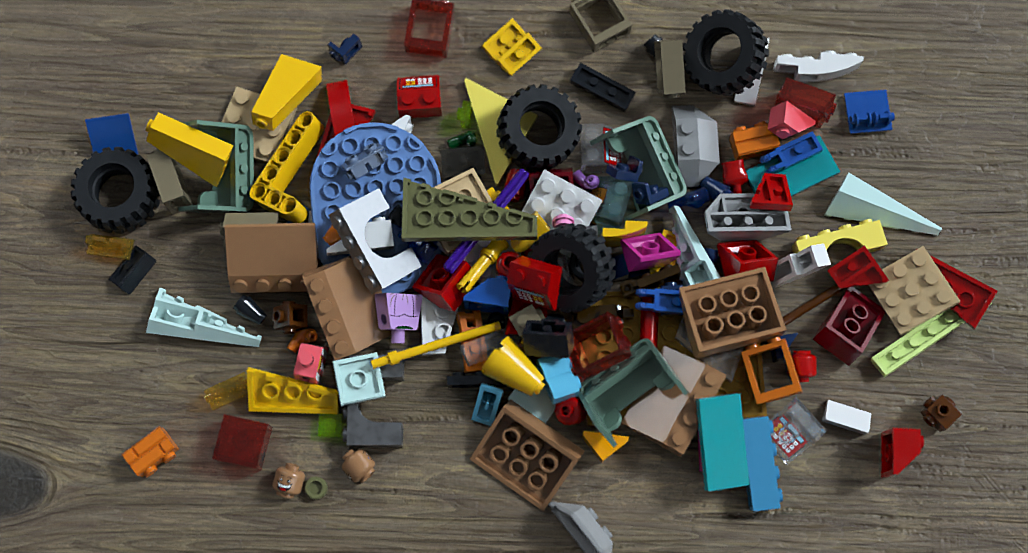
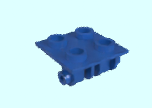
(868, 111)

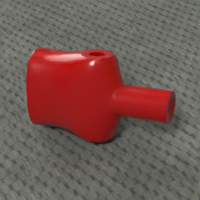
(734, 175)

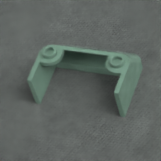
(647, 142)
(238, 178)
(624, 383)

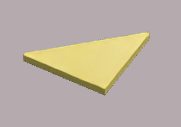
(487, 109)

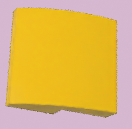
(511, 47)
(630, 229)

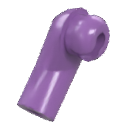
(586, 183)

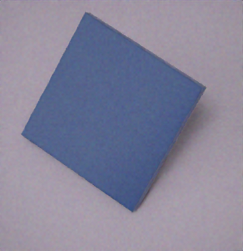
(111, 132)

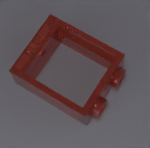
(427, 46)
(809, 99)
(591, 328)

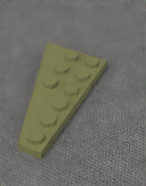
(451, 216)

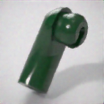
(465, 138)

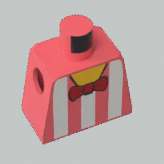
(310, 363)

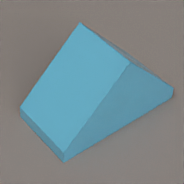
(487, 404)

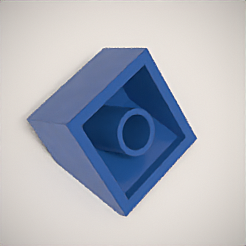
(490, 296)

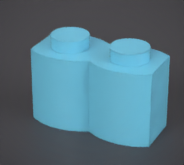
(559, 378)

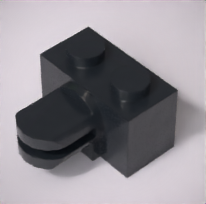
(548, 337)

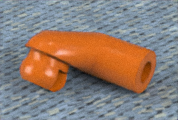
(302, 336)

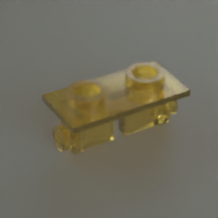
(109, 246)
(227, 391)

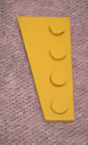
(287, 395)

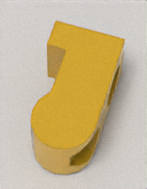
(523, 245)

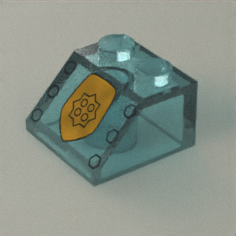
(614, 197)

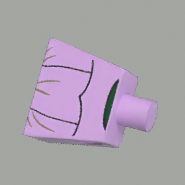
(398, 314)

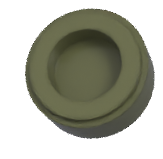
(316, 488)

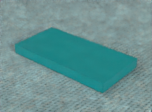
(801, 175)
(722, 442)

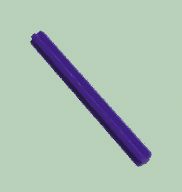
(501, 201)

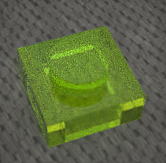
(464, 114)
(330, 425)

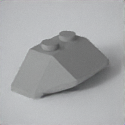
(694, 144)
(733, 220)
(583, 527)

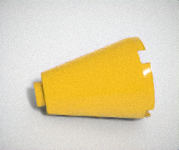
(513, 368)

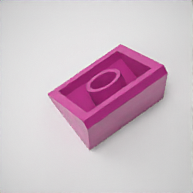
(648, 251)

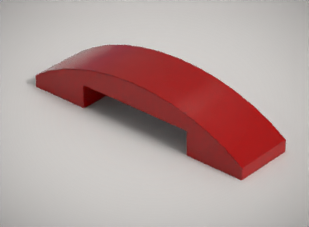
(340, 106)

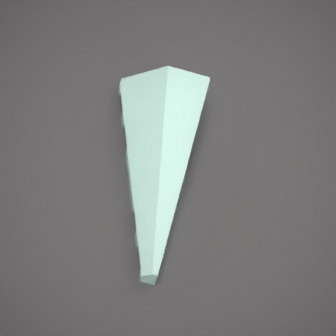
(861, 202)
(693, 261)
(178, 319)

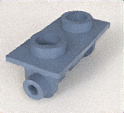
(356, 163)

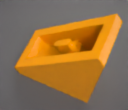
(601, 446)

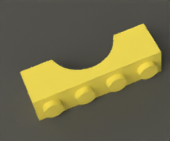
(866, 233)

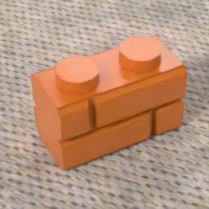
(753, 141)
(151, 452)

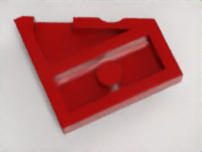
(772, 193)
(857, 270)

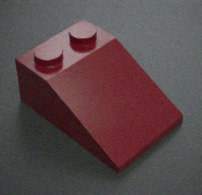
(849, 326)

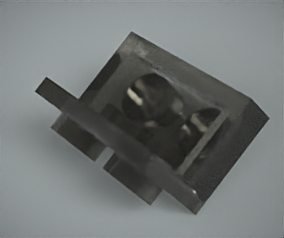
(461, 159)

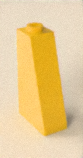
(284, 90)
(190, 147)

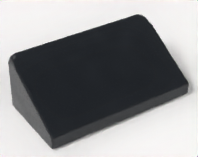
(132, 271)

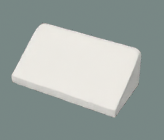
(847, 417)

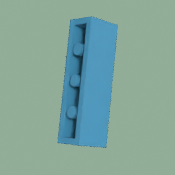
(762, 472)

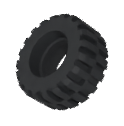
(702, 41)
(553, 105)
(101, 168)
(593, 256)

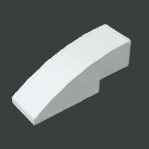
(800, 264)

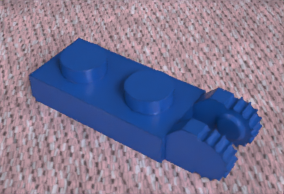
(793, 152)
(663, 301)

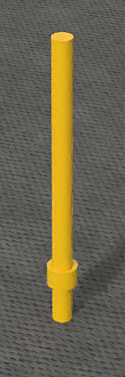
(395, 357)

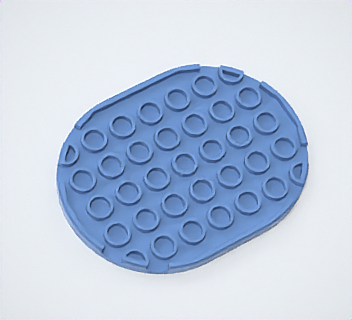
(333, 189)

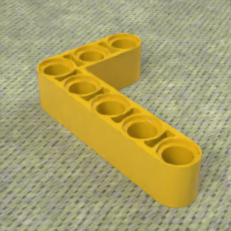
(282, 167)

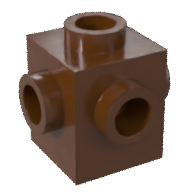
(290, 317)
(940, 412)

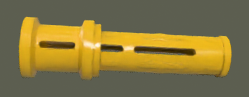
(487, 257)

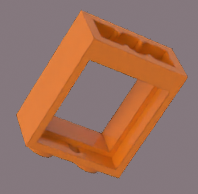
(776, 394)

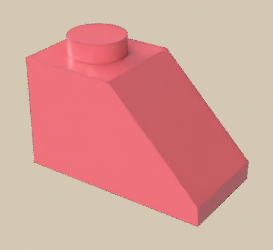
(788, 120)

